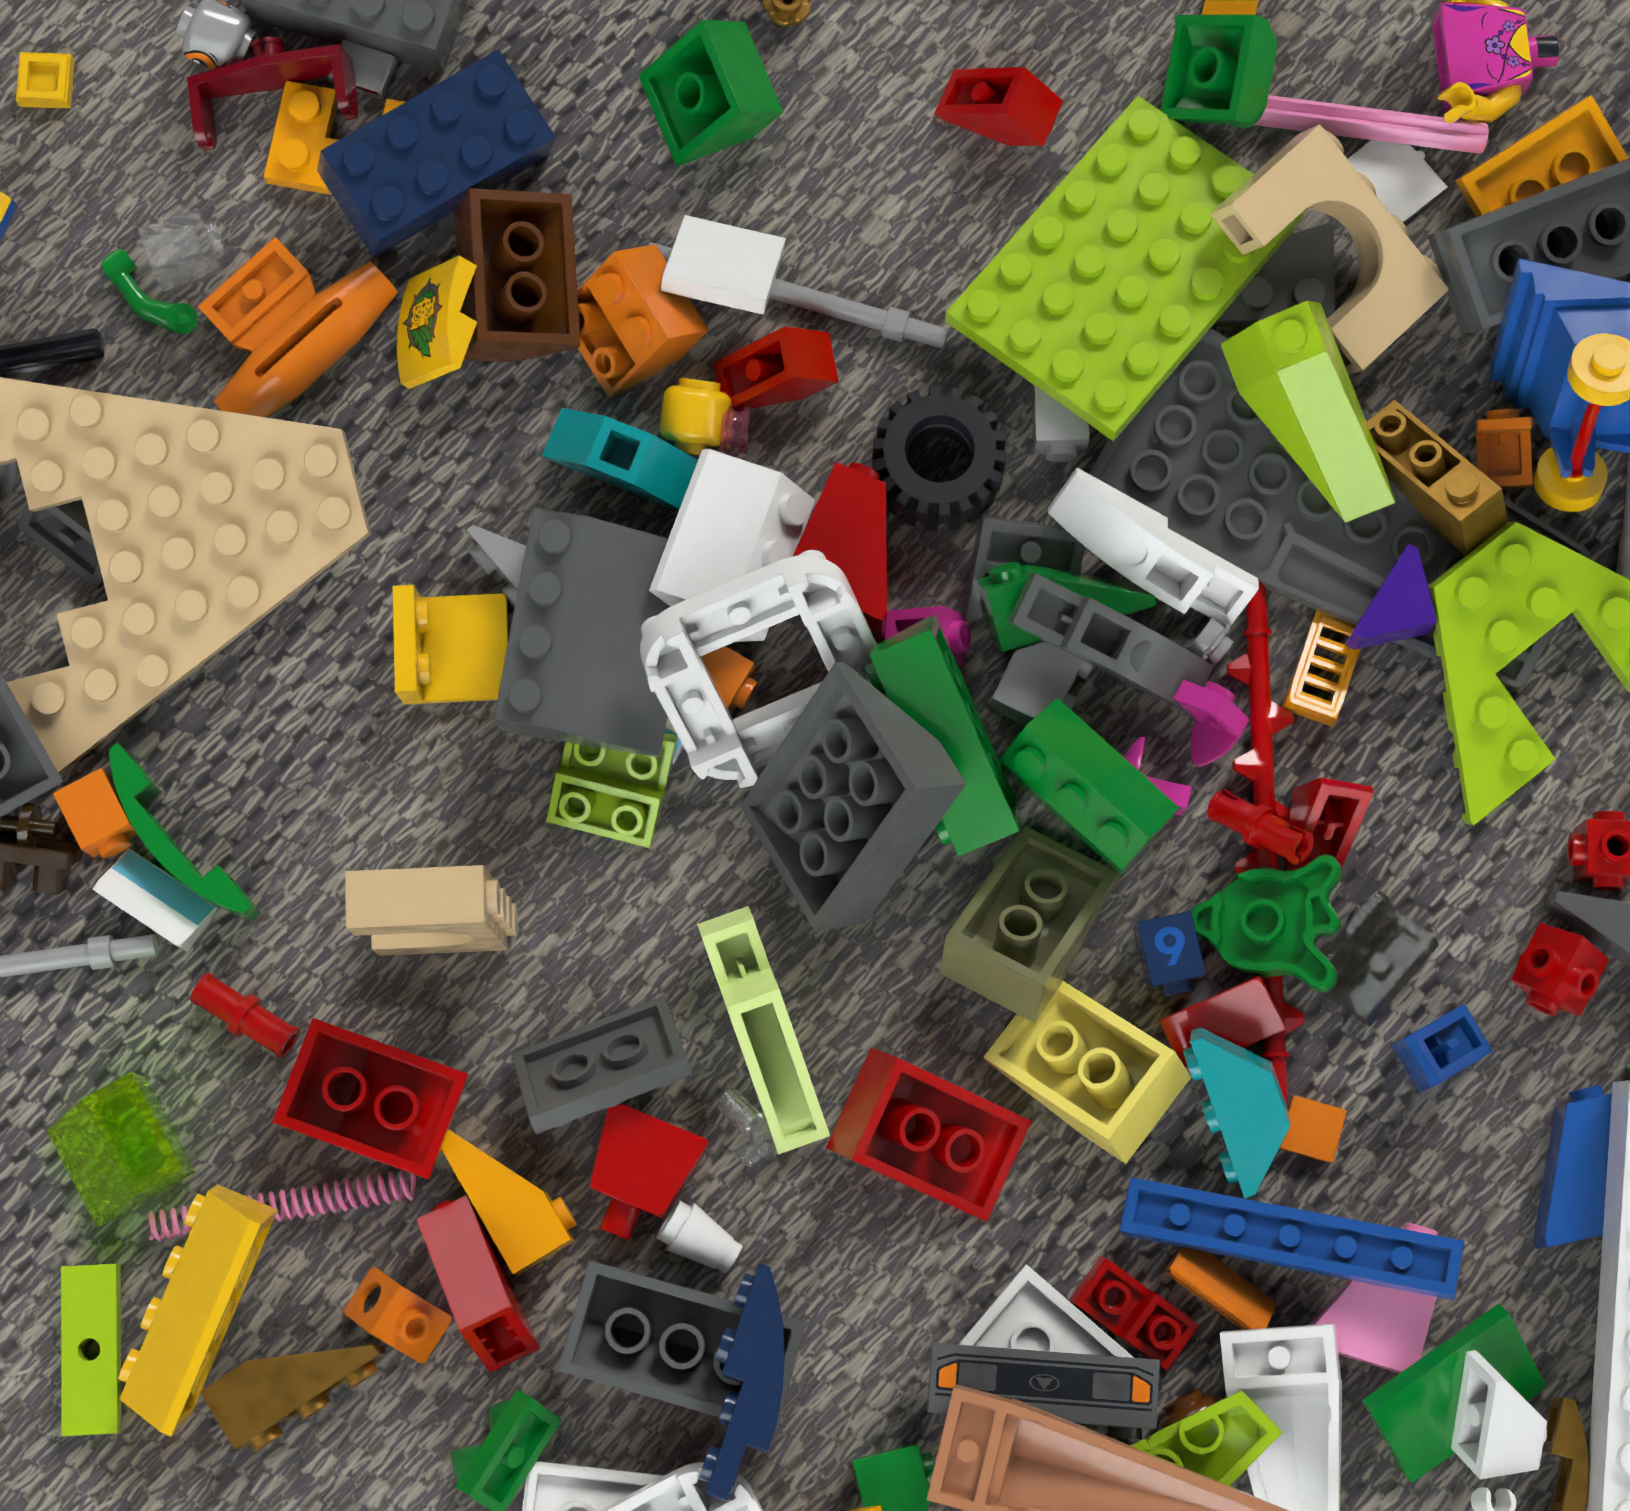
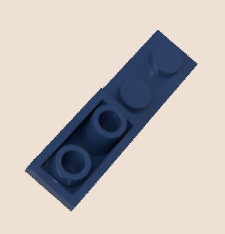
(755, 1359)

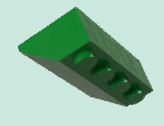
(927, 685)

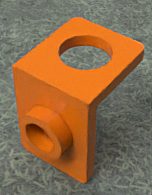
(398, 1316)

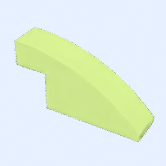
(763, 1030)

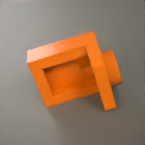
(1505, 448)

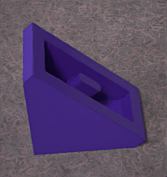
(1399, 607)

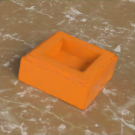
(1313, 1129)

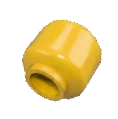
(693, 414)

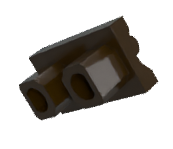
(50, 857)

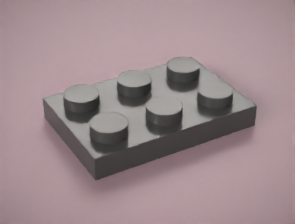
(600, 1064)

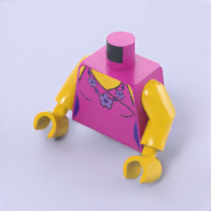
(1485, 58)

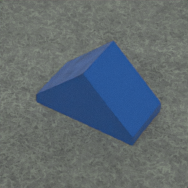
(1442, 1048)

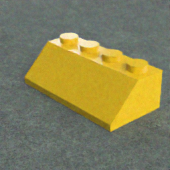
(196, 1306)

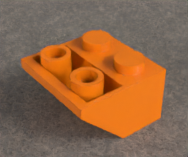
(631, 324)

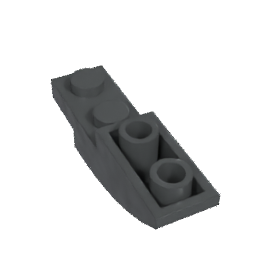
(1107, 639)

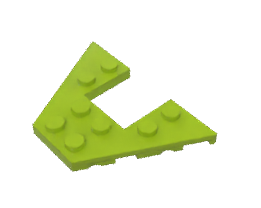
(1488, 615)

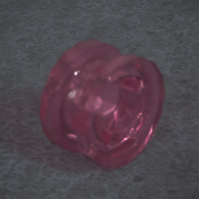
(736, 429)

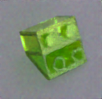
(119, 1148)

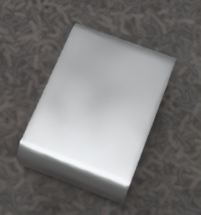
(371, 69)

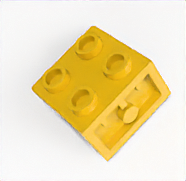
(448, 646)

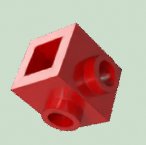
(1589, 851)
(1559, 971)

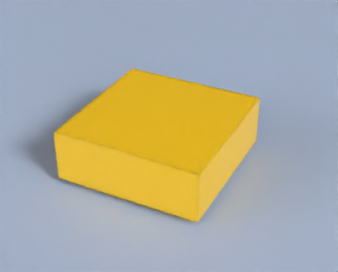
(45, 80)

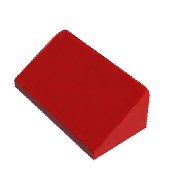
(1238, 1015)

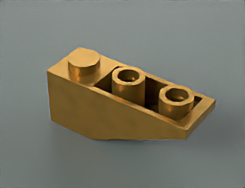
(1437, 479)
(269, 1391)

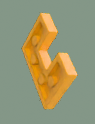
(300, 135)

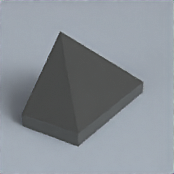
(67, 536)

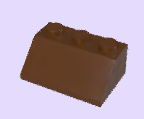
(523, 273)

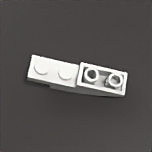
(1149, 553)

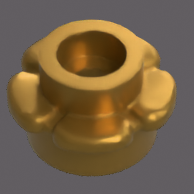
(785, 14)

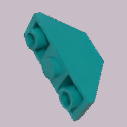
(621, 456)
(1242, 1105)

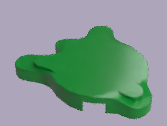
(1272, 921)

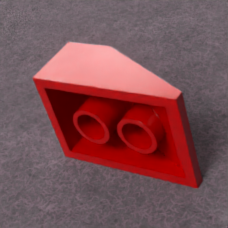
(370, 1098)
(928, 1134)

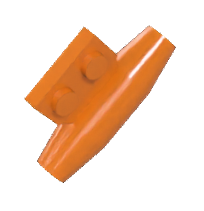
(288, 326)

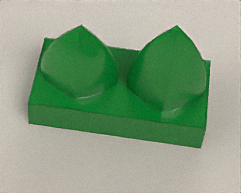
(500, 1465)

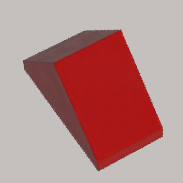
(1331, 813)

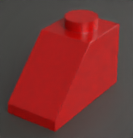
(1000, 105)
(778, 368)

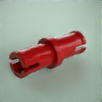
(1260, 826)
(244, 1015)

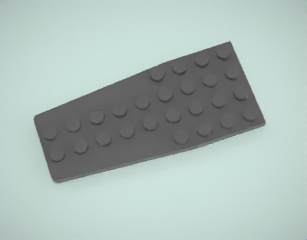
(1239, 494)

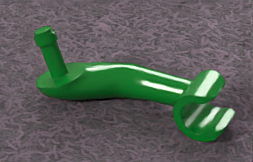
(172, 316)

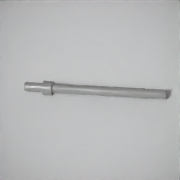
(893, 323)
(98, 953)

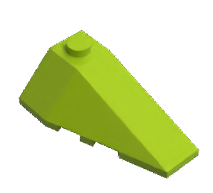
(1303, 395)
(1217, 1439)

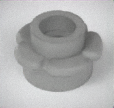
(1211, 642)

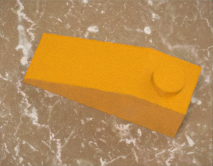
(514, 1210)

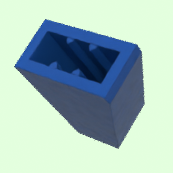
(1575, 1170)

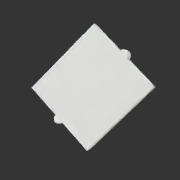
(1399, 175)

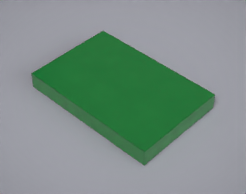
(1420, 1404)

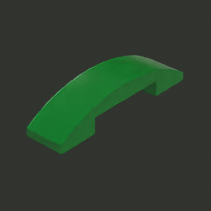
(138, 789)

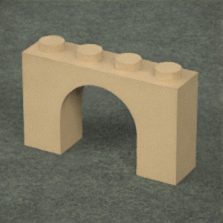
(1393, 278)
(429, 910)

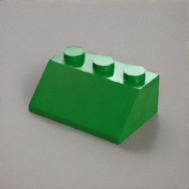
(1087, 785)

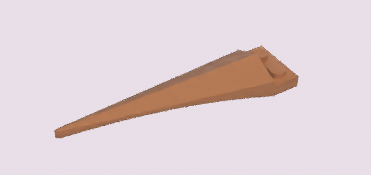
(1026, 1459)

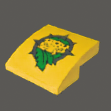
(430, 324)

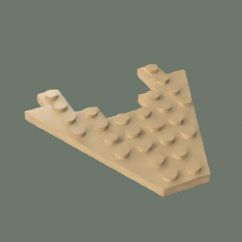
(194, 531)

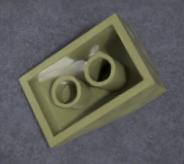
(1027, 923)

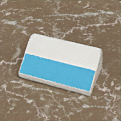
(156, 899)

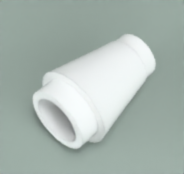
(698, 1237)

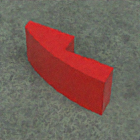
(1133, 1312)

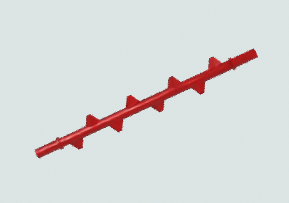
(1258, 767)

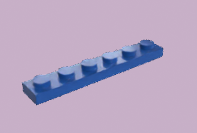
(1293, 1238)

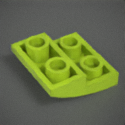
(611, 791)

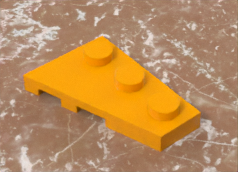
(1550, 155)

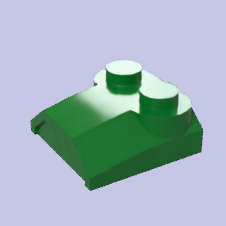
(1219, 69)

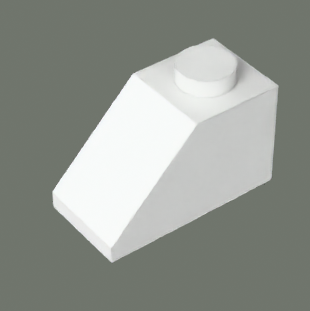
(1494, 1424)

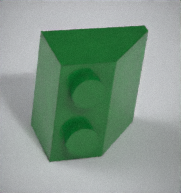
(710, 90)

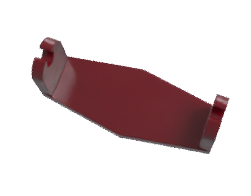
(267, 72)

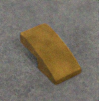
(1568, 1440)

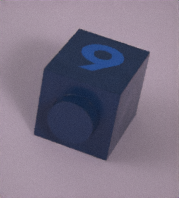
(1169, 954)

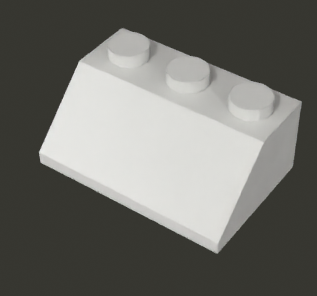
(729, 526)

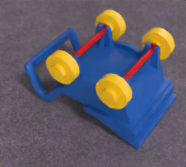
(1569, 362)

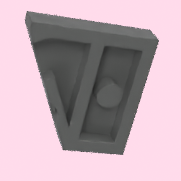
(1023, 542)

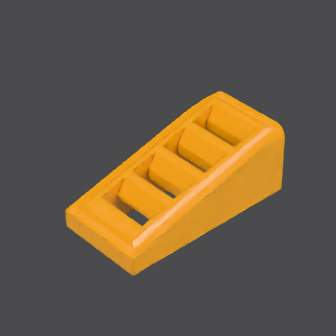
(1310, 705)

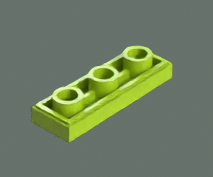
(91, 1386)

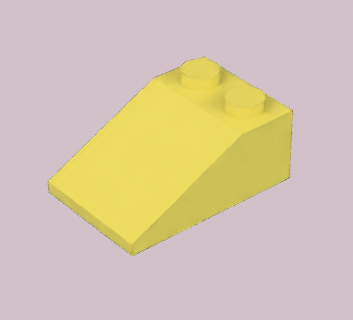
(1091, 1070)

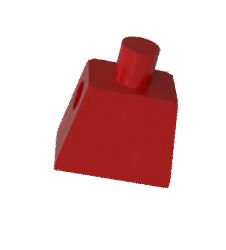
(642, 1166)

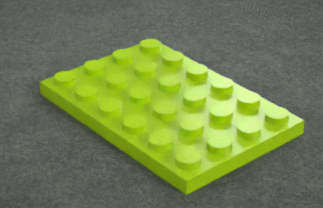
(1116, 271)

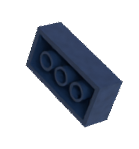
(432, 149)

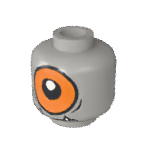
(215, 34)

